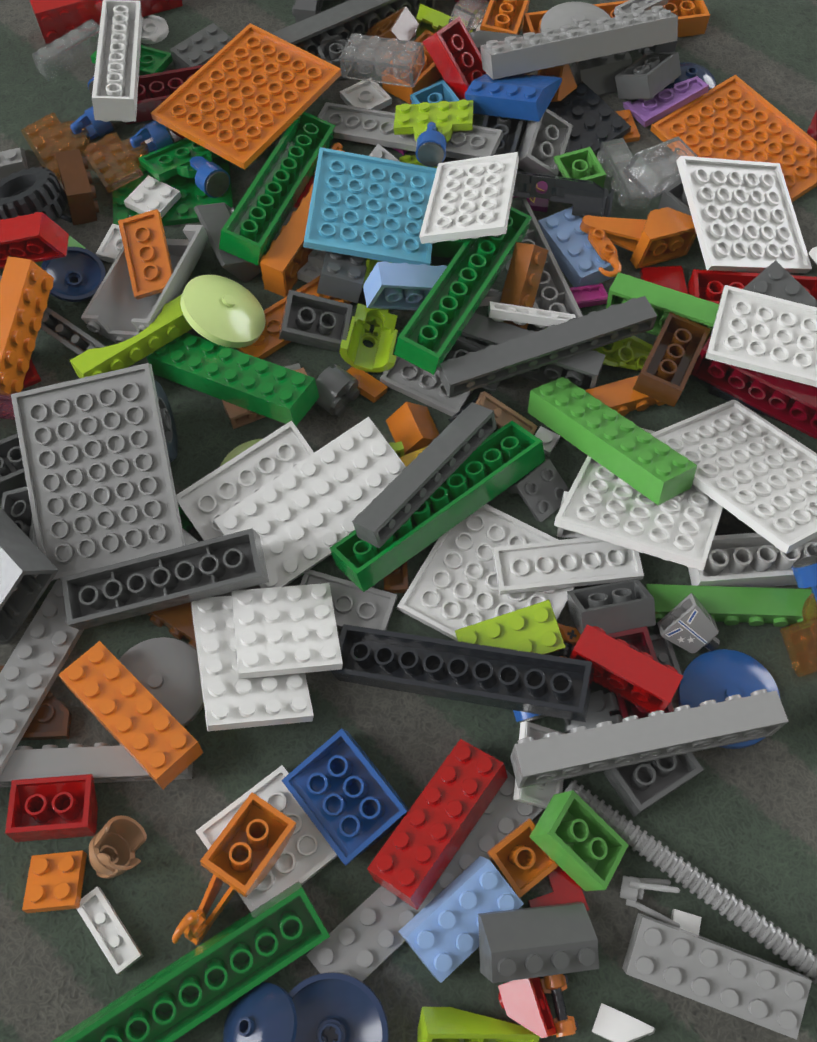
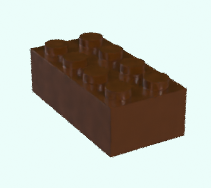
(671, 359)

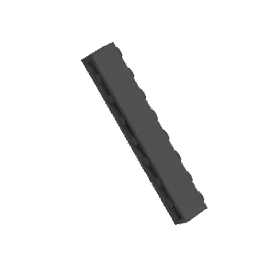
(424, 475)

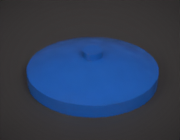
(721, 675)

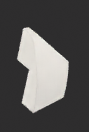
(619, 1026)

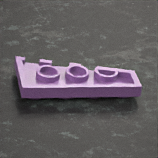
(666, 101)

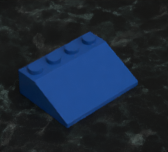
(513, 96)
(346, 796)

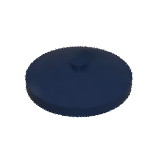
(338, 1010)

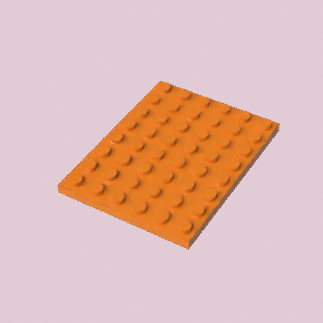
(246, 95)
(744, 126)

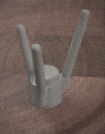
(633, 889)

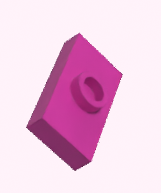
(590, 295)

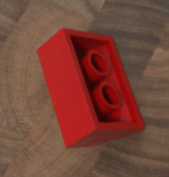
(52, 808)

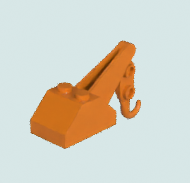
(660, 238)
(239, 858)

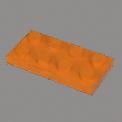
(146, 253)

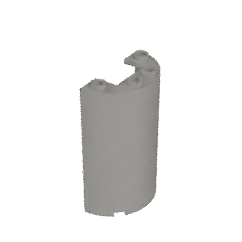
(114, 308)

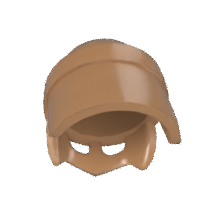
(115, 846)

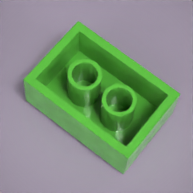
(579, 841)

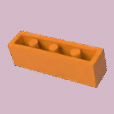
(622, 397)

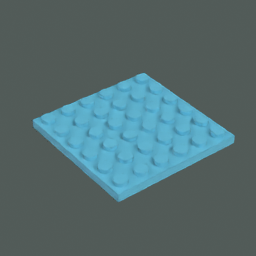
(369, 207)

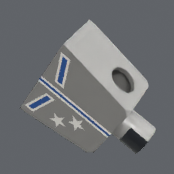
(690, 626)

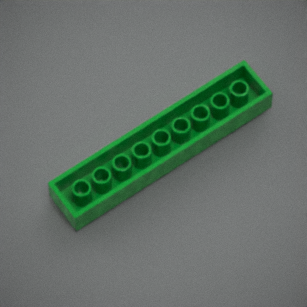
(276, 189)
(458, 295)
(480, 478)
(209, 974)

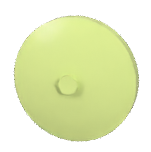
(222, 311)

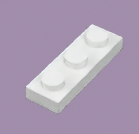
(109, 931)

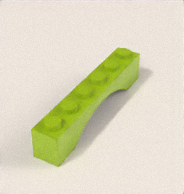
(161, 331)

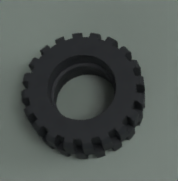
(32, 192)

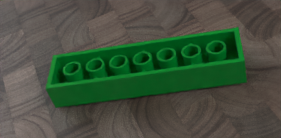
(236, 378)

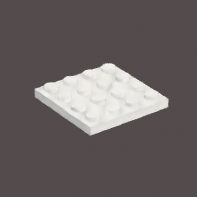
(285, 631)
(304, 853)

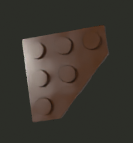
(50, 721)

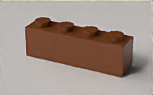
(524, 276)

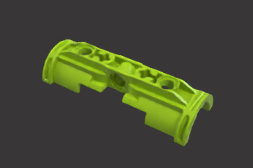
(380, 356)

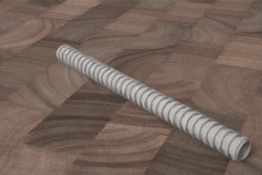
(704, 887)

